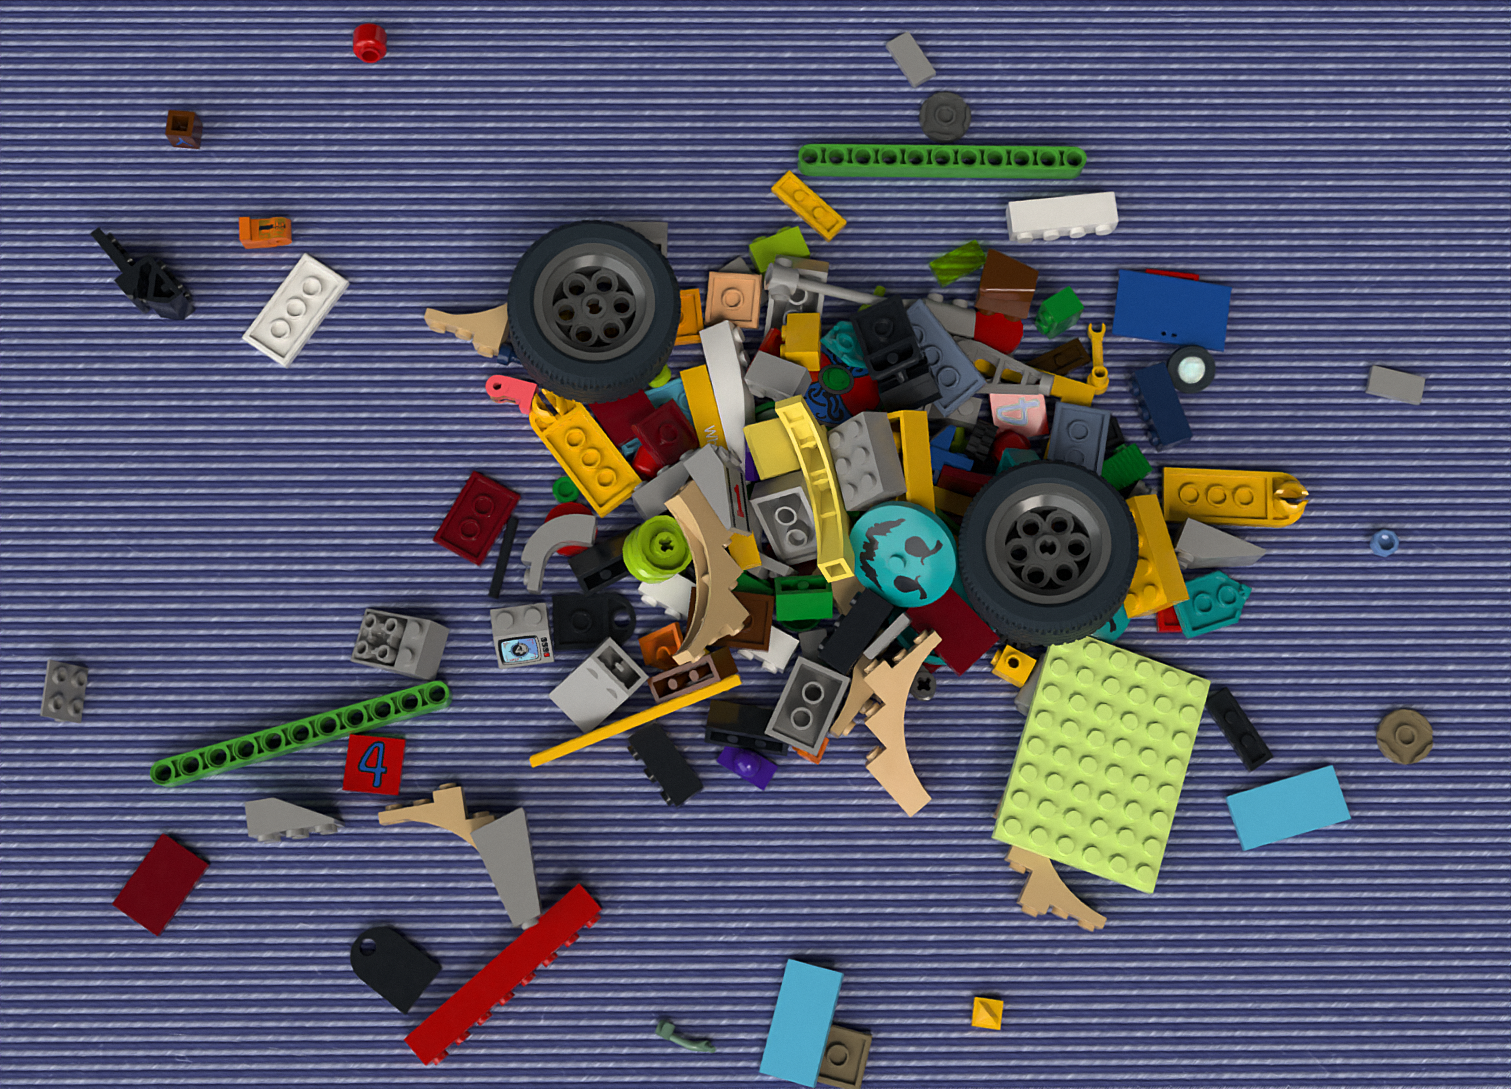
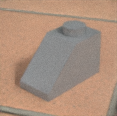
(964, 416)

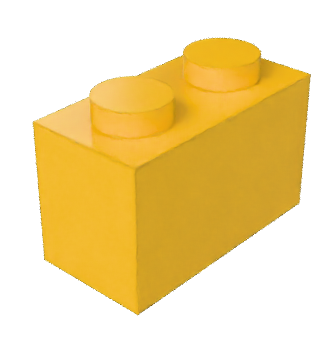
(802, 340)

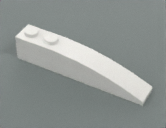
(727, 368)

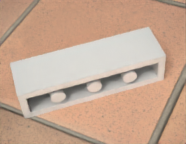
(1062, 217)

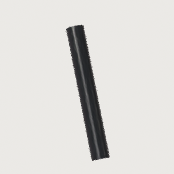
(503, 558)

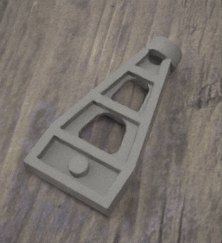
(978, 350)

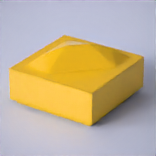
(987, 1013)

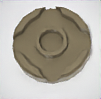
(1404, 736)

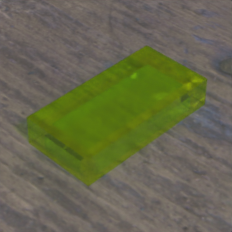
(958, 263)

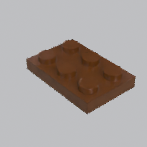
(757, 628)

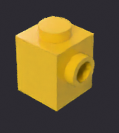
(1012, 665)

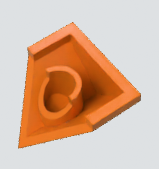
(661, 646)

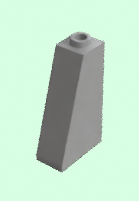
(510, 862)

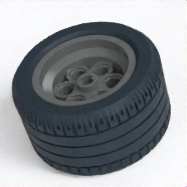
(585, 256)
(1040, 496)

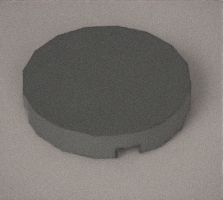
(944, 117)

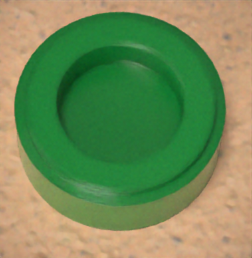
(565, 490)

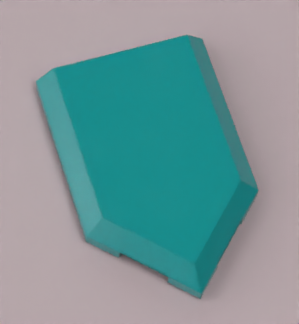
(844, 344)
(1212, 604)

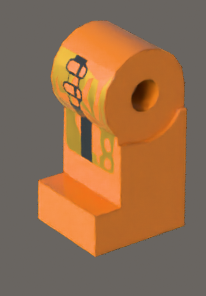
(264, 232)

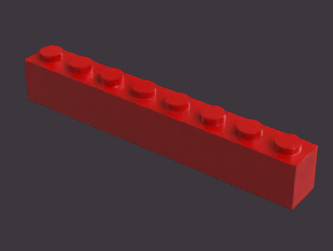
(502, 975)

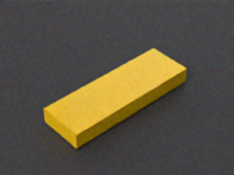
(808, 206)

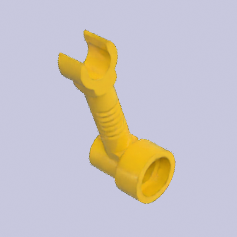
(1099, 373)

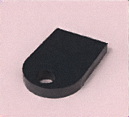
(585, 621)
(395, 968)

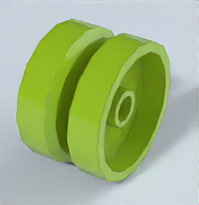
(656, 550)

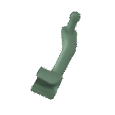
(665, 1030)

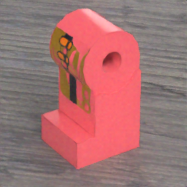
(512, 390)

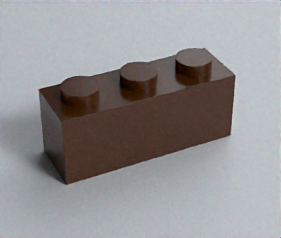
(692, 676)

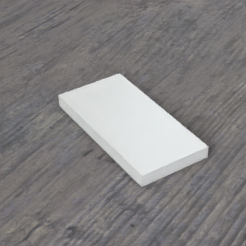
(295, 310)

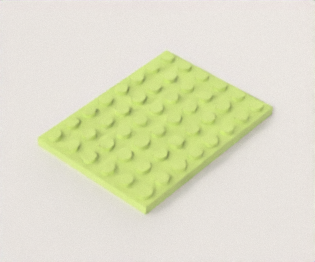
(1102, 761)

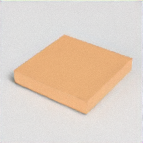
(734, 299)

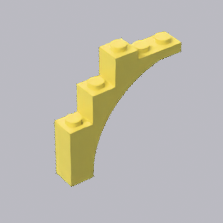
(831, 520)

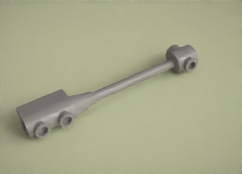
(783, 280)

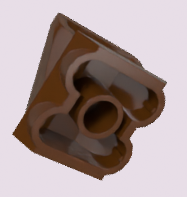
(1005, 287)

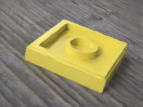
(771, 448)

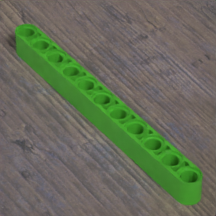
(951, 153)
(288, 733)

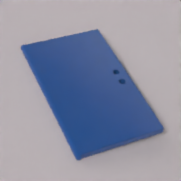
(1171, 305)

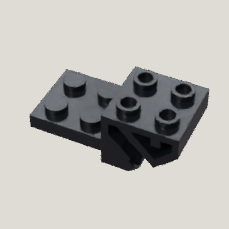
(147, 281)
(895, 356)

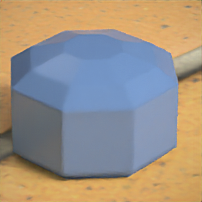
(1384, 542)

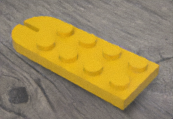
(584, 452)
(1231, 497)

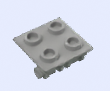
(64, 692)

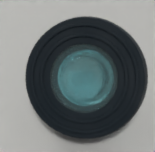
(1191, 368)

